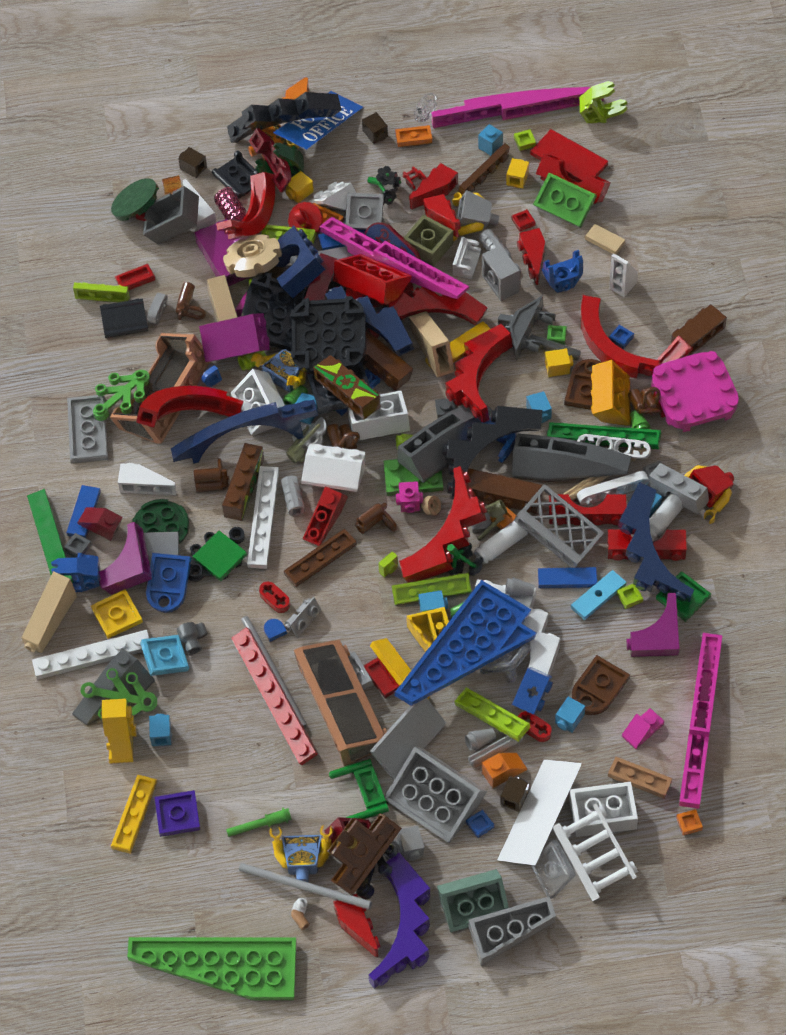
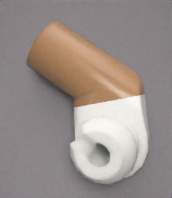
(298, 912)

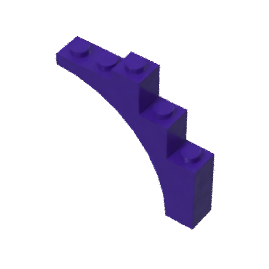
(407, 946)

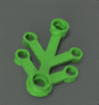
(139, 378)
(123, 693)

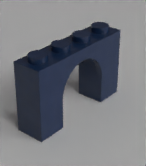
(305, 268)

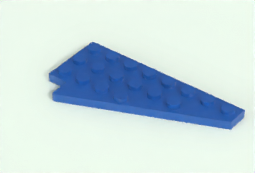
(478, 634)

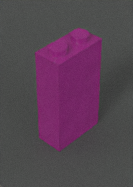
(213, 247)
(234, 337)

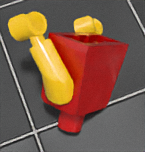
(718, 486)

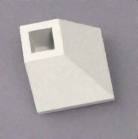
(335, 196)

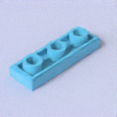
(605, 588)

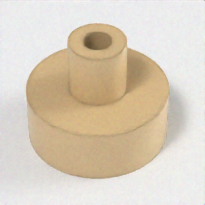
(431, 505)

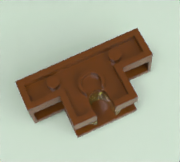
(360, 850)

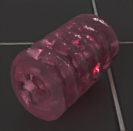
(229, 204)

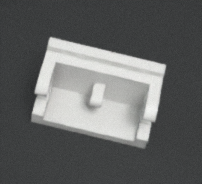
(466, 258)

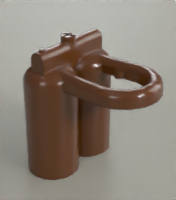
(184, 303)
(645, 400)
(342, 436)
(211, 478)
(373, 516)

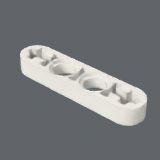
(615, 442)
(616, 486)

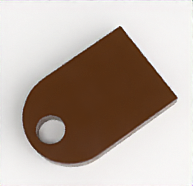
(580, 385)
(600, 685)

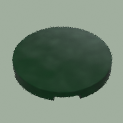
(135, 199)
(163, 516)

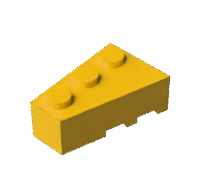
(427, 625)
(119, 729)

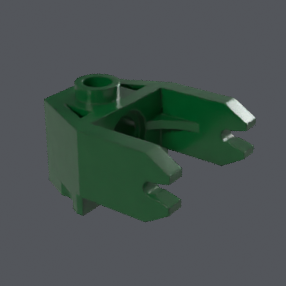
(291, 155)

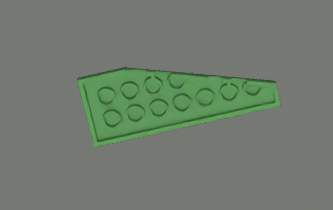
(238, 965)

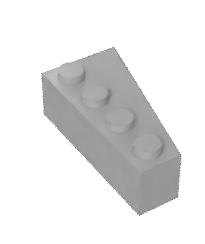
(508, 927)

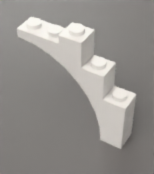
(544, 646)

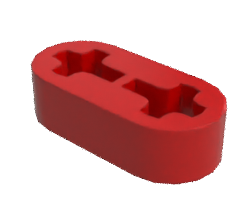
(277, 594)
(536, 724)

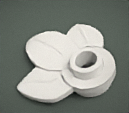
(318, 435)

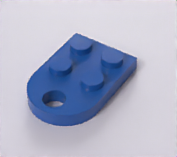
(168, 580)

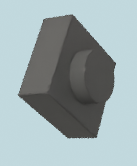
(443, 407)
(77, 544)

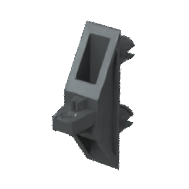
(522, 323)

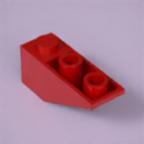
(440, 181)
(441, 211)
(533, 249)
(325, 515)
(354, 922)

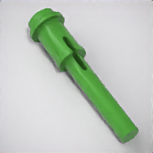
(269, 819)

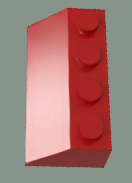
(370, 278)

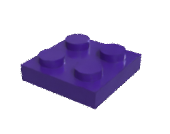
(177, 813)

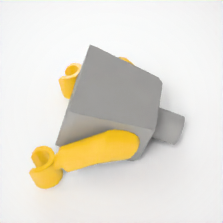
(473, 213)

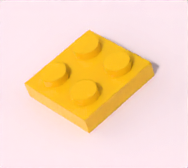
(116, 614)

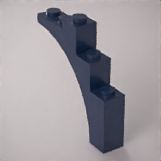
(385, 323)
(641, 548)

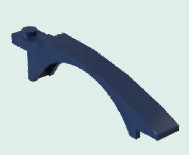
(284, 418)

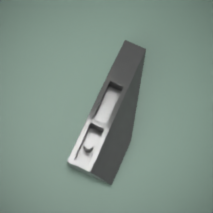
(424, 450)
(564, 459)

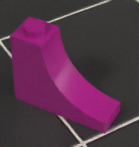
(130, 567)
(660, 637)

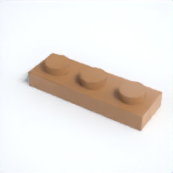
(640, 777)

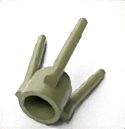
(295, 451)
(495, 510)

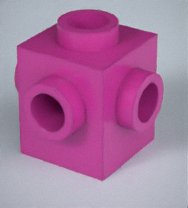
(409, 497)

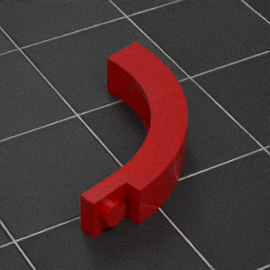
(259, 209)
(604, 348)
(186, 398)

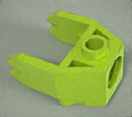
(593, 108)

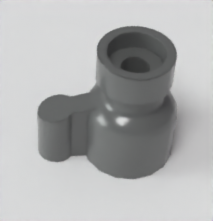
(189, 633)

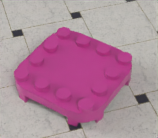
(695, 390)

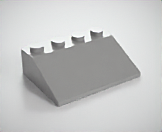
(434, 794)

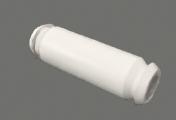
(664, 515)
(500, 542)

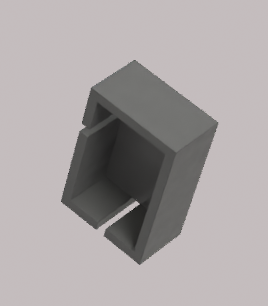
(171, 215)

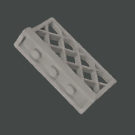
(551, 540)

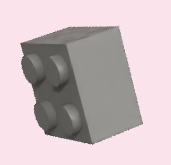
(501, 272)

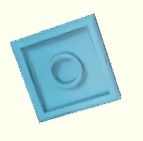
(164, 655)

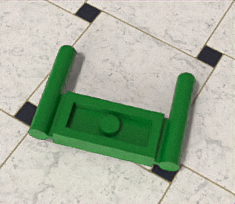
(368, 786)

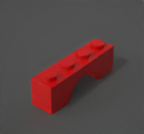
(556, 166)
(605, 513)
(670, 546)

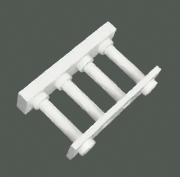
(584, 869)

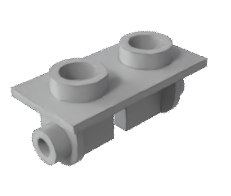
(306, 614)

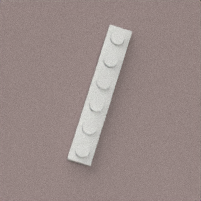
(263, 517)
(87, 655)

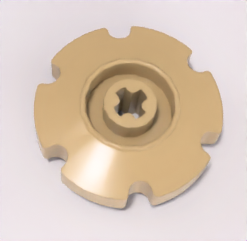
(252, 255)

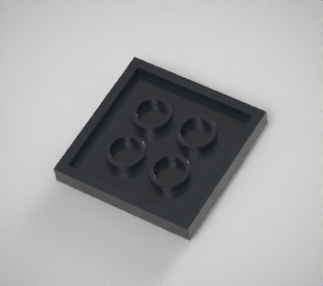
(325, 399)

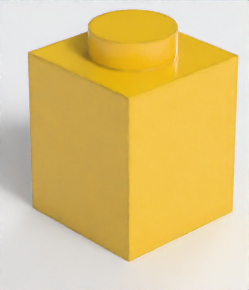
(517, 173)
(299, 187)
(558, 362)

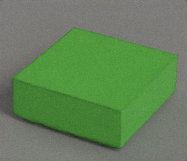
(557, 333)

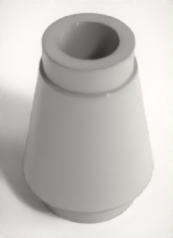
(517, 587)
(480, 738)

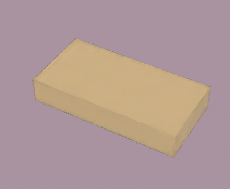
(605, 239)

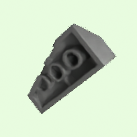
(124, 663)

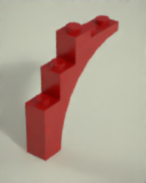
(429, 301)
(469, 371)
(435, 557)

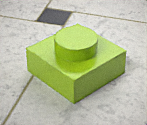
(524, 140)
(388, 564)
(629, 596)

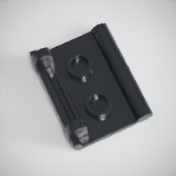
(236, 174)
(123, 318)

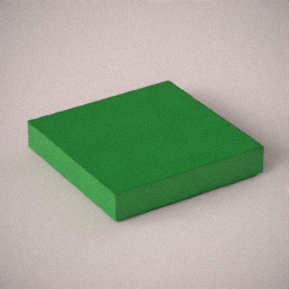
(219, 555)
(687, 609)

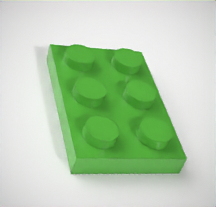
(564, 200)
(397, 473)

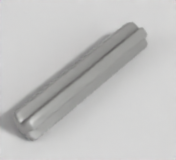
(492, 750)

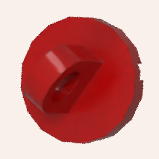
(306, 216)

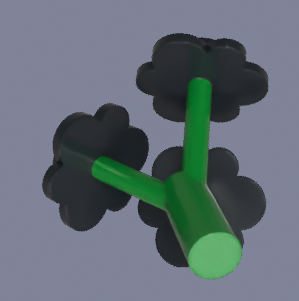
(384, 177)
(464, 554)

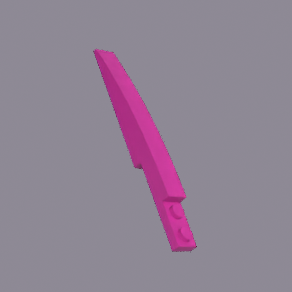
(509, 105)
(421, 272)
(700, 721)

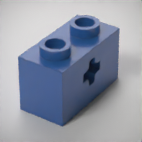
(524, 698)

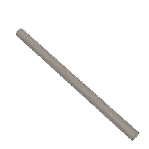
(247, 623)
(305, 886)

